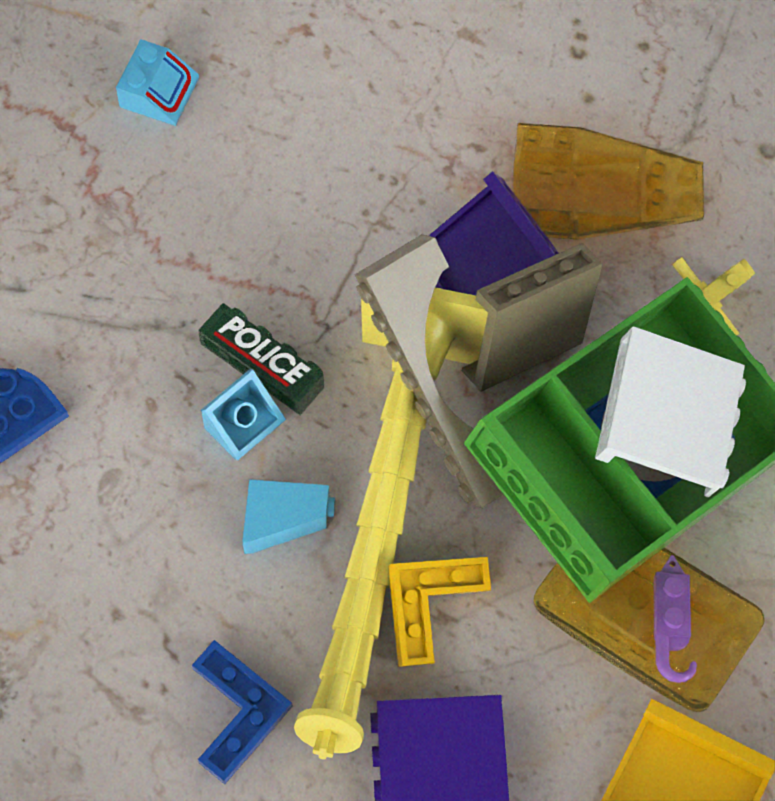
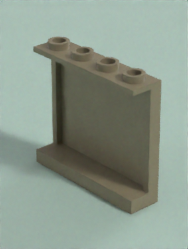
(535, 315)

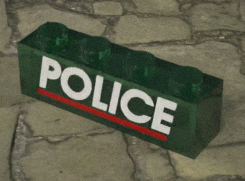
(252, 347)

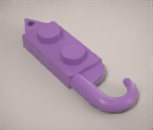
(672, 618)

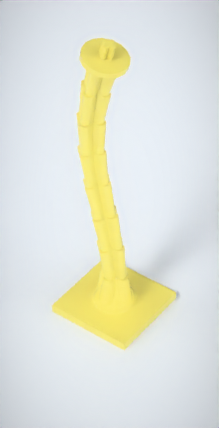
(452, 333)

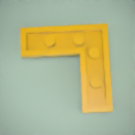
(410, 589)

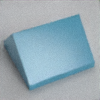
(242, 415)

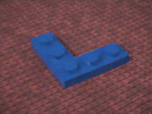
(260, 710)

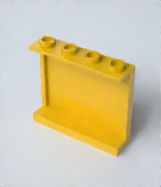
(686, 762)

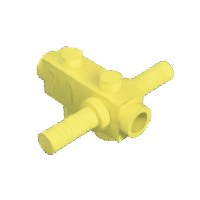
(721, 286)

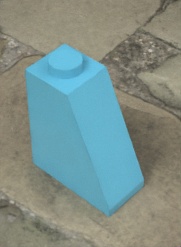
(284, 512)

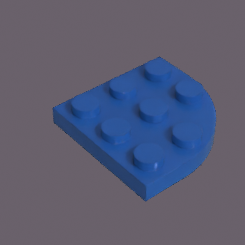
(25, 410)

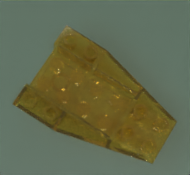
(601, 185)

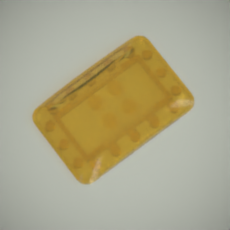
(622, 628)

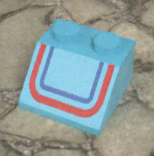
(156, 83)

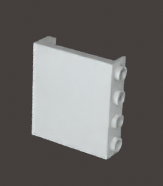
(672, 409)

